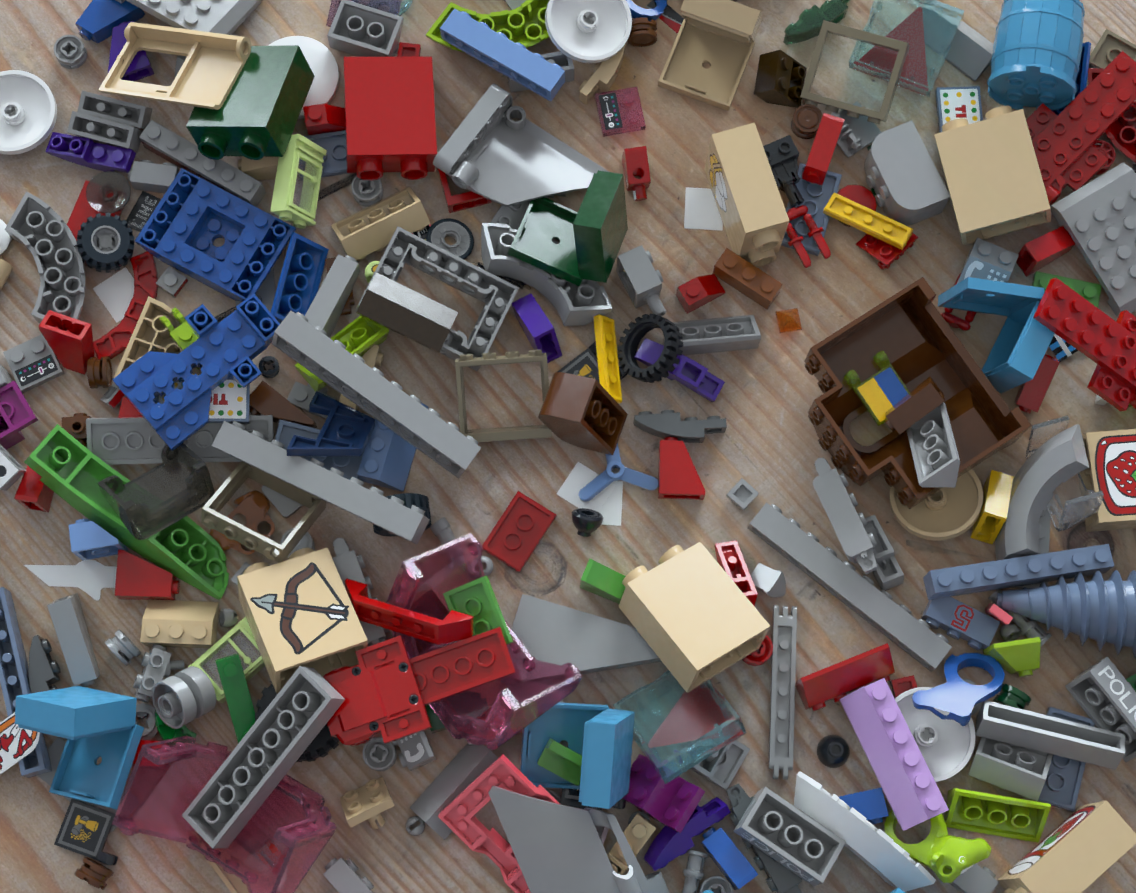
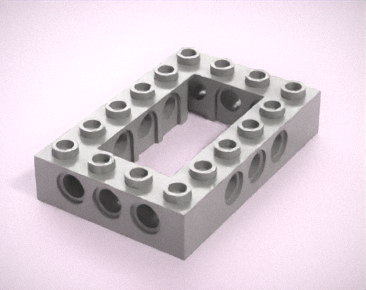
(460, 274)

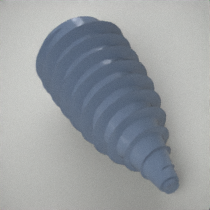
(1087, 609)

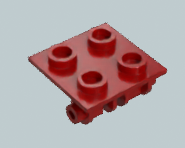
(883, 251)

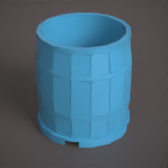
(1037, 53)

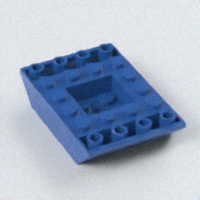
(197, 214)

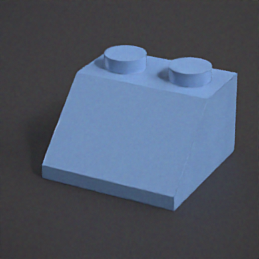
(92, 541)

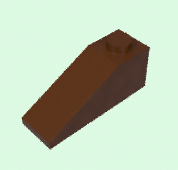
(267, 401)

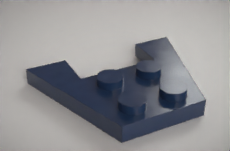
(342, 434)

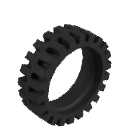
(668, 356)

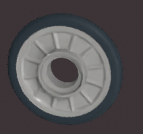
(455, 229)

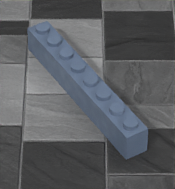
(1017, 571)
(15, 680)

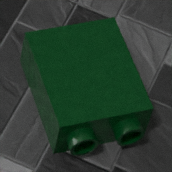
(258, 109)

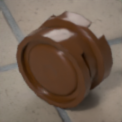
(643, 32)
(806, 121)
(99, 372)
(94, 873)

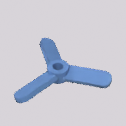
(625, 474)

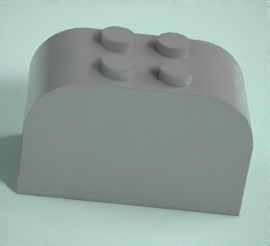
(904, 176)

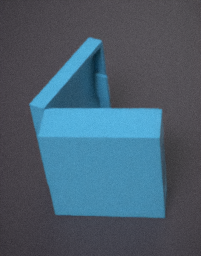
(1022, 337)
(94, 727)
(592, 731)

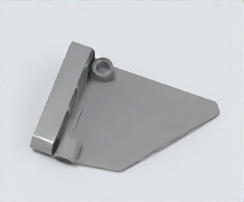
(509, 157)

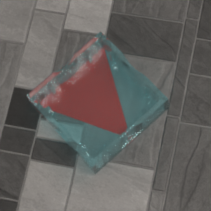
(928, 29)
(679, 726)

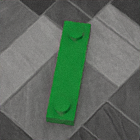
(236, 694)

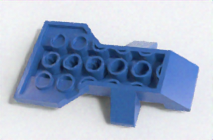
(219, 351)

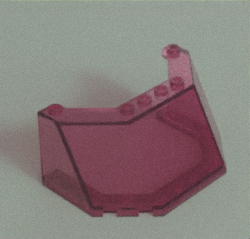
(496, 709)
(175, 772)

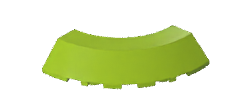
(520, 25)

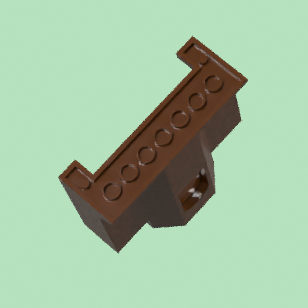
(918, 347)

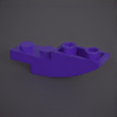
(90, 154)
(686, 372)
(672, 844)

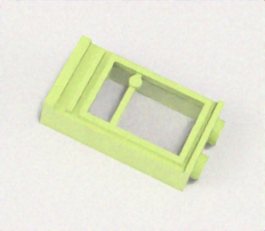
(298, 182)
(239, 641)

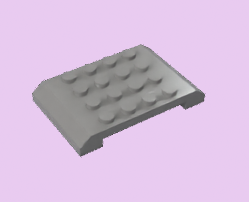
(200, 15)
(1104, 230)

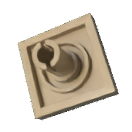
(367, 803)

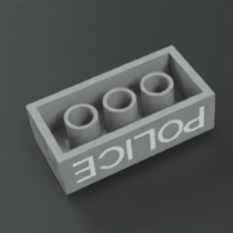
(1108, 701)
(789, 836)

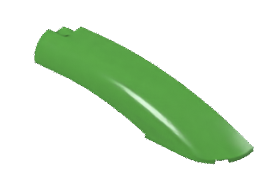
(179, 548)

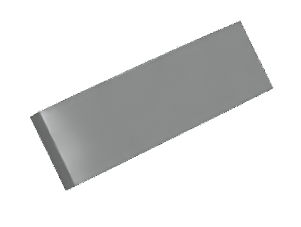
(888, 572)

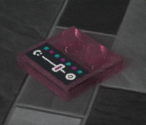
(620, 111)

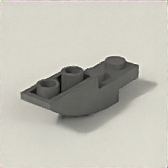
(670, 425)
(42, 669)

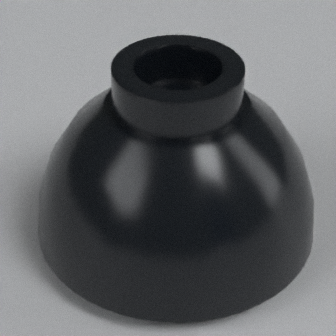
(586, 521)
(833, 751)

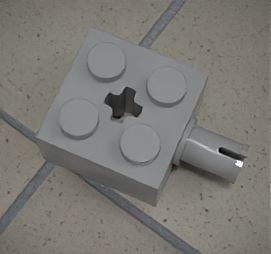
(641, 279)

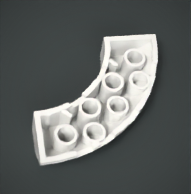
(861, 836)

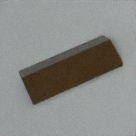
(407, 312)

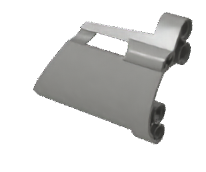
(563, 850)

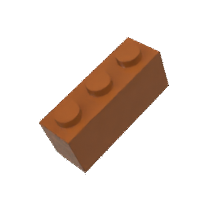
(747, 278)

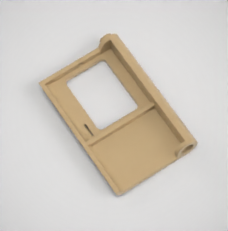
(203, 79)

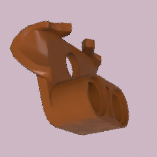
(255, 509)

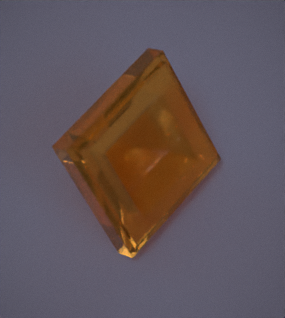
(788, 320)

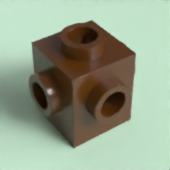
(76, 427)

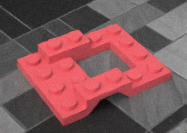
(461, 819)

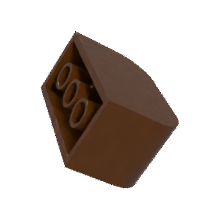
(582, 413)

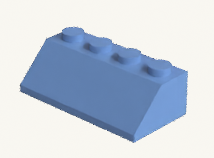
(386, 458)

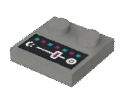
(33, 363)

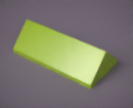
(358, 339)
(996, 814)

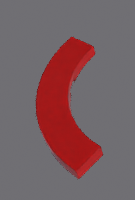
(145, 285)

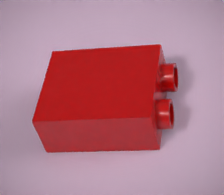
(389, 116)

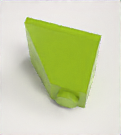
(1017, 655)

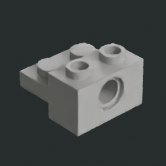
(723, 764)

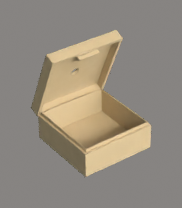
(716, 34)

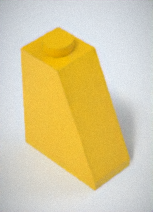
(994, 507)

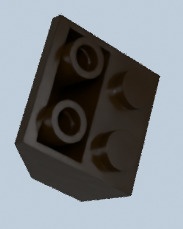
(780, 79)

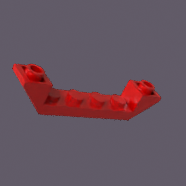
(452, 628)

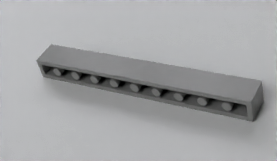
(322, 483)
(850, 587)

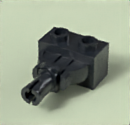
(783, 162)

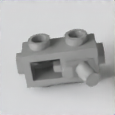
(156, 666)

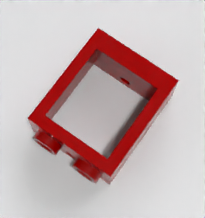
(460, 201)

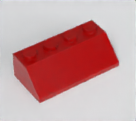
(845, 677)

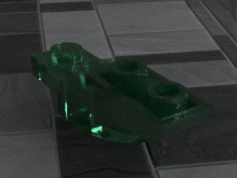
(811, 21)

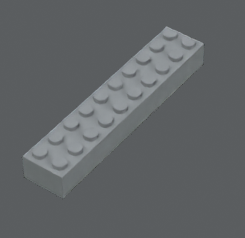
(375, 394)

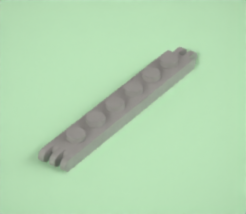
(782, 691)

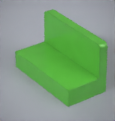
(561, 761)

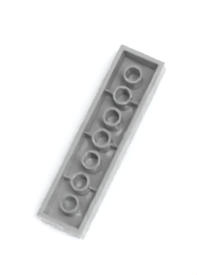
(263, 757)

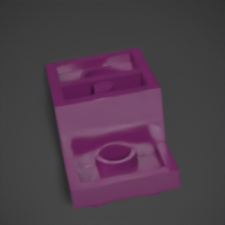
(14, 415)
(666, 803)

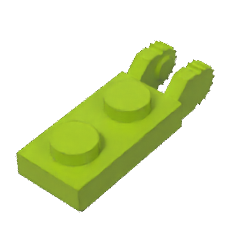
(183, 334)

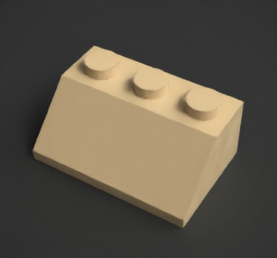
(180, 623)

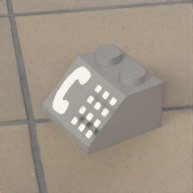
(988, 262)
(415, 750)

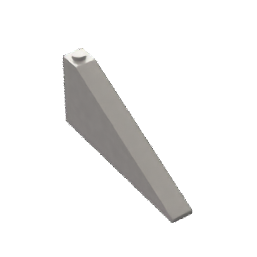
(579, 638)

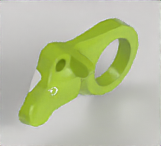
(941, 852)

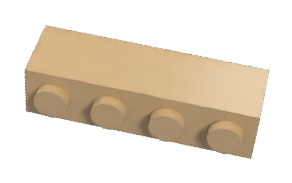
(375, 225)

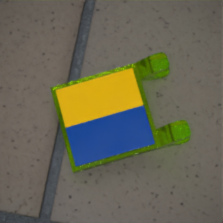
(879, 391)

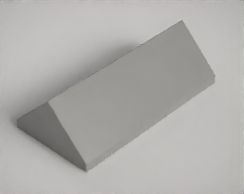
(970, 52)
(719, 334)
(934, 449)
(450, 783)

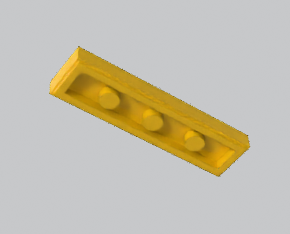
(868, 221)
(607, 356)

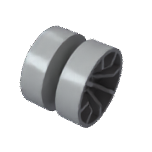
(183, 697)

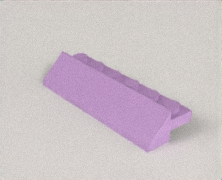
(893, 754)

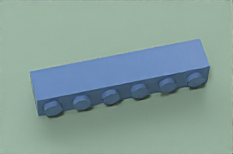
(503, 54)

